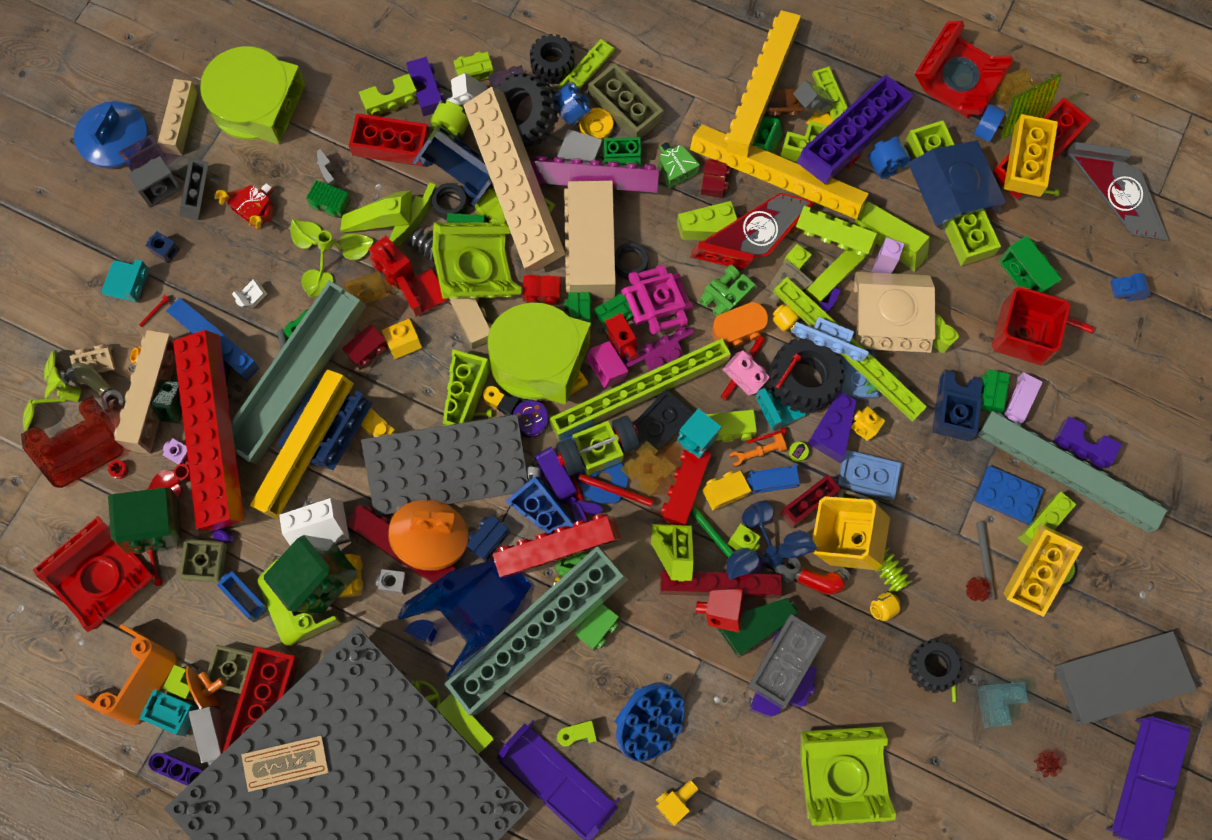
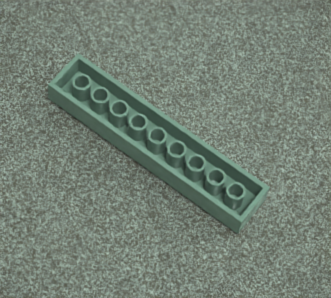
(536, 632)

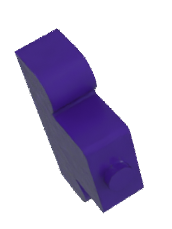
(805, 688)

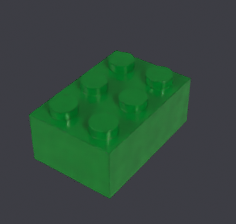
(1029, 267)

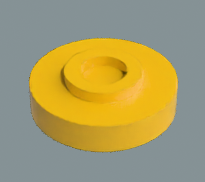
(597, 124)

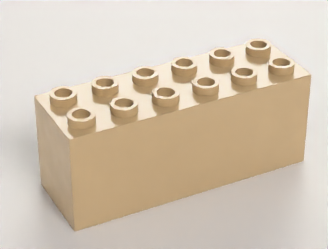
(590, 238)

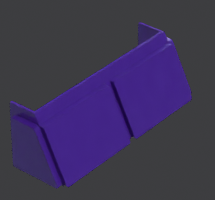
(1151, 780)
(556, 782)

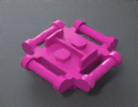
(658, 297)

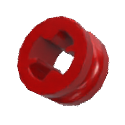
(113, 465)

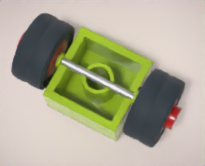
(598, 446)

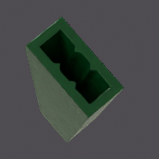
(758, 625)

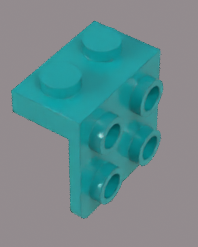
(126, 280)

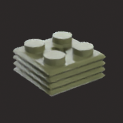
(194, 552)
(226, 657)

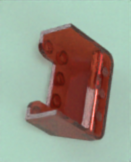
(75, 450)

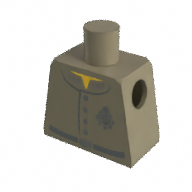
(795, 275)

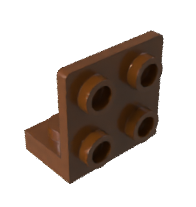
(784, 101)

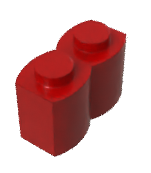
(541, 289)

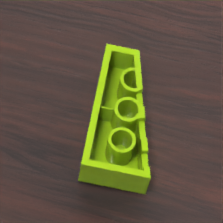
(881, 222)
(838, 231)
(465, 386)

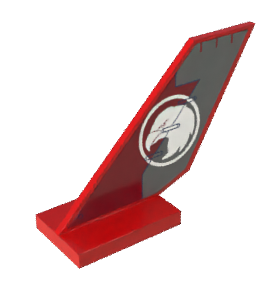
(753, 233)

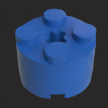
(573, 104)
(888, 157)

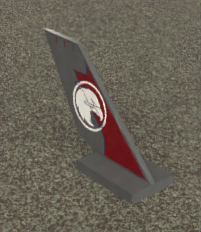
(1120, 187)

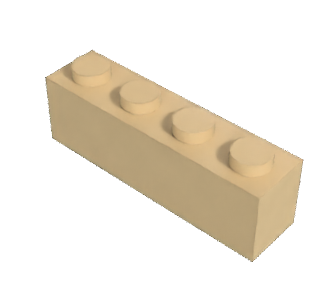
(177, 117)
(472, 320)

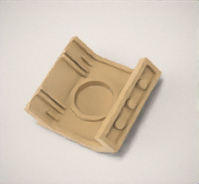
(895, 311)

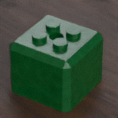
(145, 520)
(310, 575)

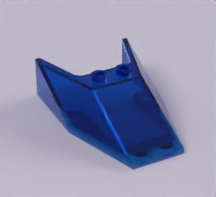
(473, 602)

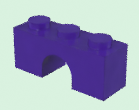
(422, 74)
(1072, 437)

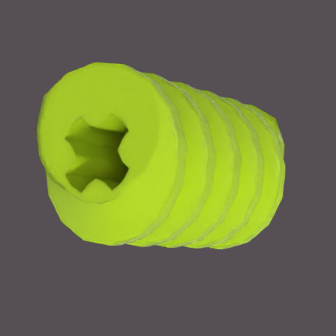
(892, 573)

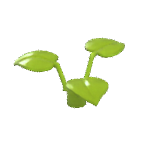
(307, 233)
(66, 392)

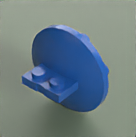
(108, 130)
(649, 720)

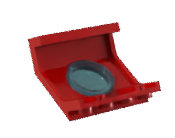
(960, 72)

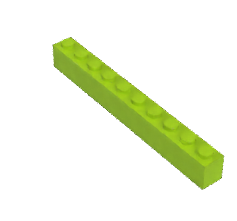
(640, 389)

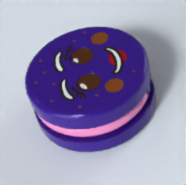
(532, 418)

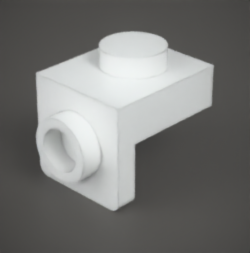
(250, 295)

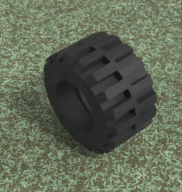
(547, 47)
(950, 657)

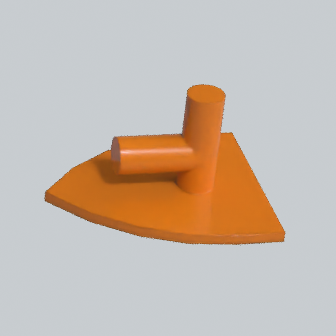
(203, 689)

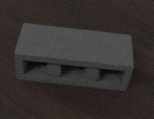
(193, 189)

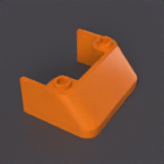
(148, 675)

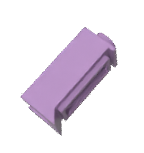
(1022, 398)

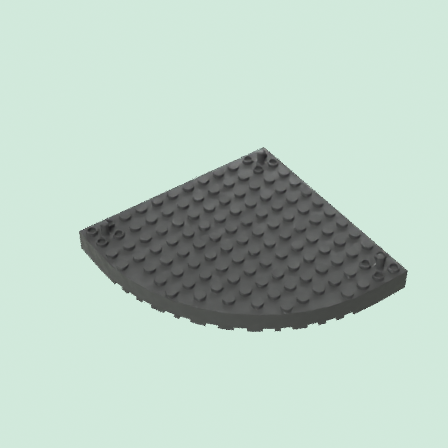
(388, 757)

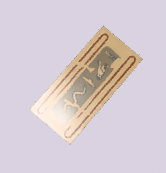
(284, 763)

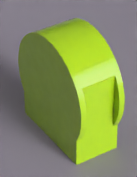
(251, 93)
(537, 351)

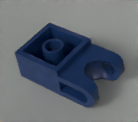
(957, 407)

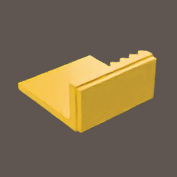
(402, 338)

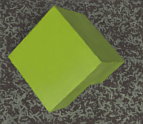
(177, 683)

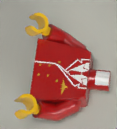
(249, 204)

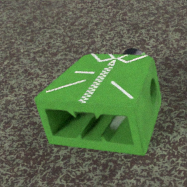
(676, 164)

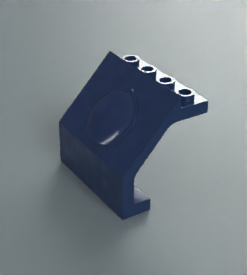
(956, 182)
(340, 431)

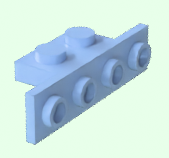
(831, 336)

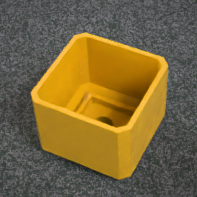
(838, 525)

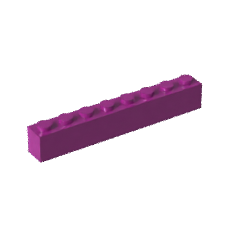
(623, 177)

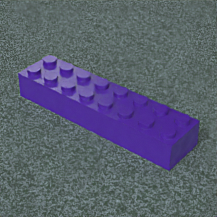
(854, 129)

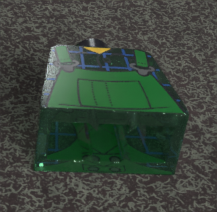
(166, 401)

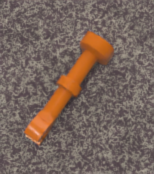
(759, 451)

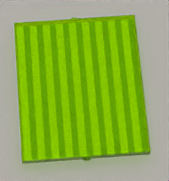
(1032, 102)

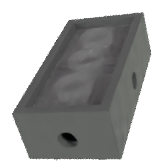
(786, 661)

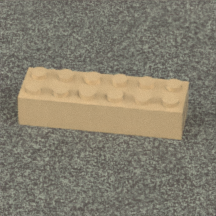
(138, 419)

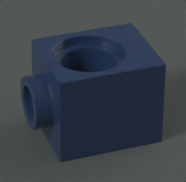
(165, 253)

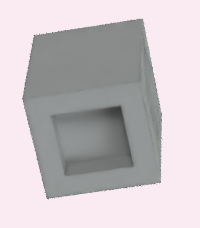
(399, 586)

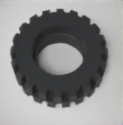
(544, 106)
(797, 395)

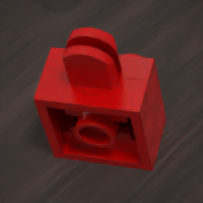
(390, 261)

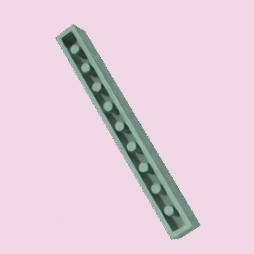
(1072, 472)

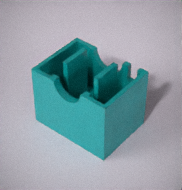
(698, 433)
(168, 713)

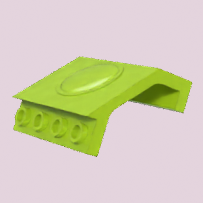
(472, 260)
(845, 776)

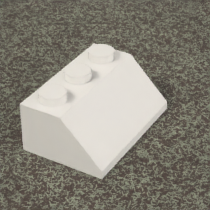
(321, 520)

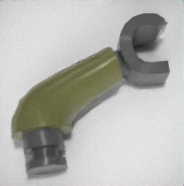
(88, 375)

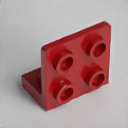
(421, 292)

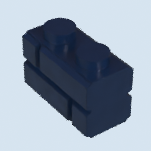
(487, 538)

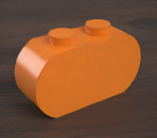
(740, 324)

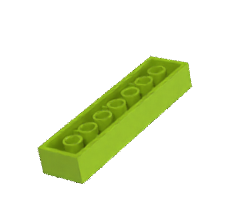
(970, 233)

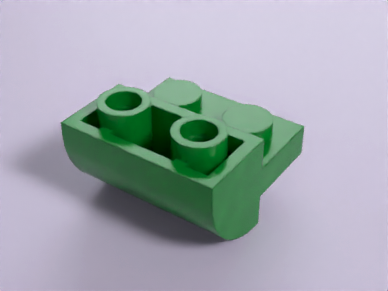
(622, 150)

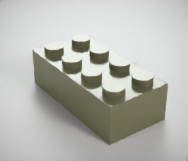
(625, 102)

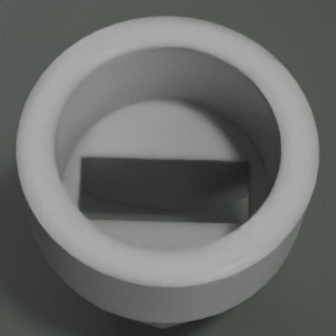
(533, 472)

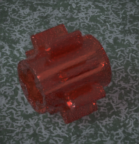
(978, 589)
(1052, 761)

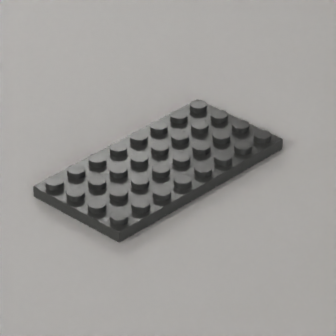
(445, 463)

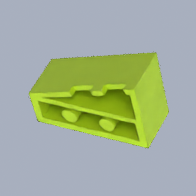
(706, 221)
(674, 549)

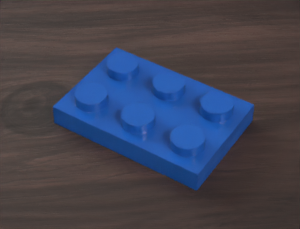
(1008, 495)

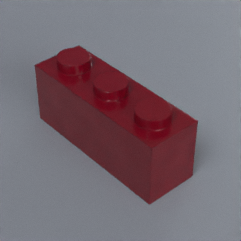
(809, 501)

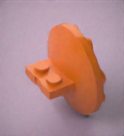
(428, 535)

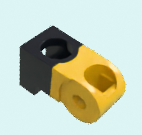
(500, 401)

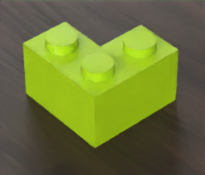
(795, 143)

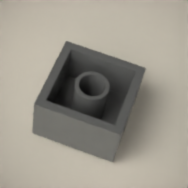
(154, 181)

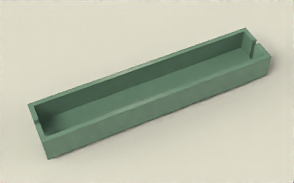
(294, 371)

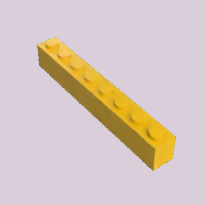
(302, 444)

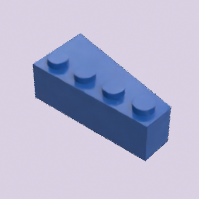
(540, 506)

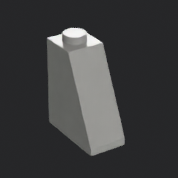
(208, 733)

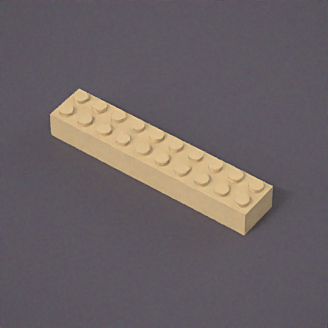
(514, 179)

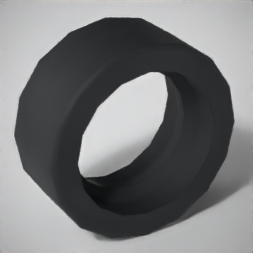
(445, 189)
(630, 247)

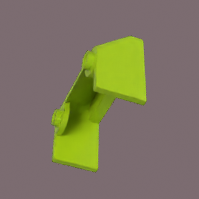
(292, 628)

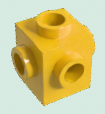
(867, 423)

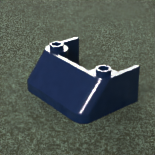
(457, 160)

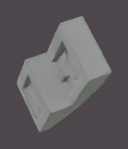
(325, 167)

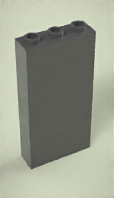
(1125, 678)

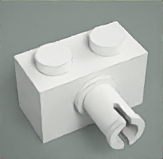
(465, 89)

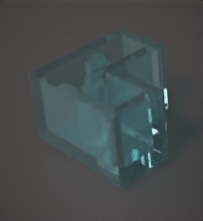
(996, 702)

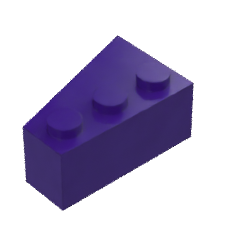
(834, 429)

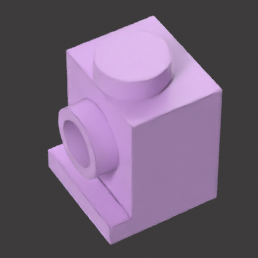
(175, 451)

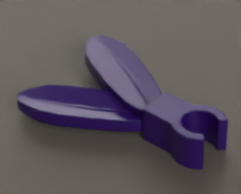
(580, 507)

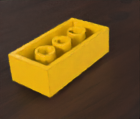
(1030, 155)
(1042, 570)

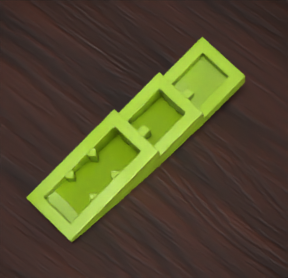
(418, 211)
(834, 274)

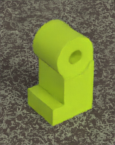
(578, 732)

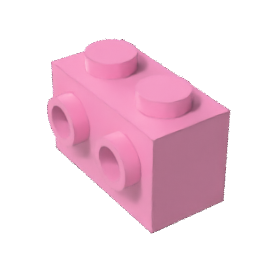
(746, 372)

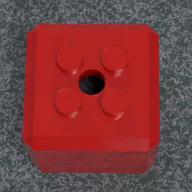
(1040, 316)

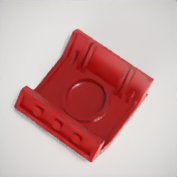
(93, 574)

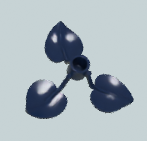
(795, 544)

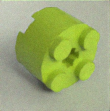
(451, 118)

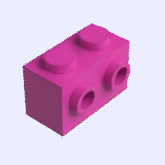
(607, 364)

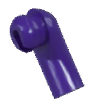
(222, 536)

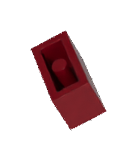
(365, 347)

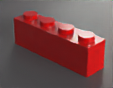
(685, 488)

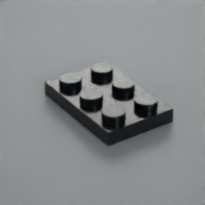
(662, 420)

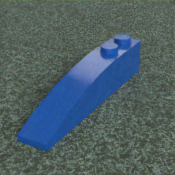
(231, 353)

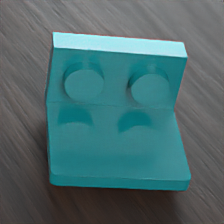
(774, 412)

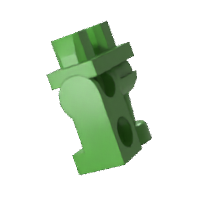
(726, 297)

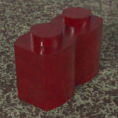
(714, 178)

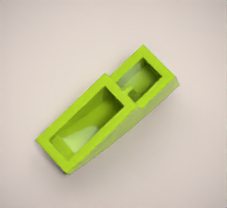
(466, 725)

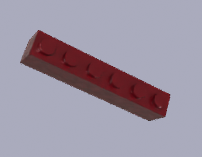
(376, 532)
(704, 582)

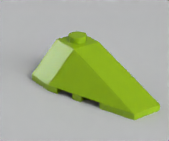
(384, 212)

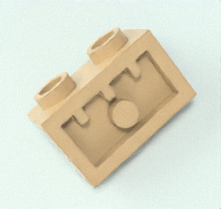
(99, 358)

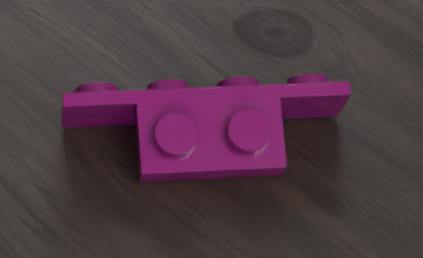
(663, 351)

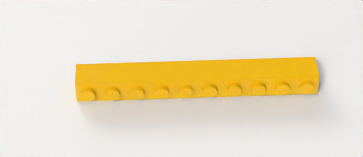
(763, 83)
(781, 173)

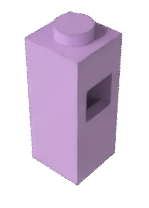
(888, 256)

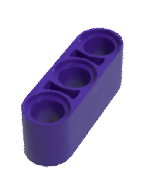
(555, 474)
(170, 766)

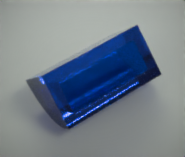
(422, 631)

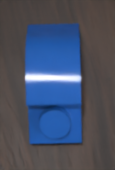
(989, 122)
(1131, 287)

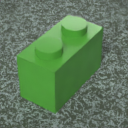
(597, 626)

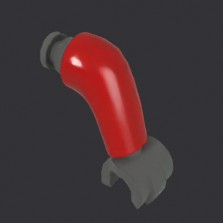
(827, 584)

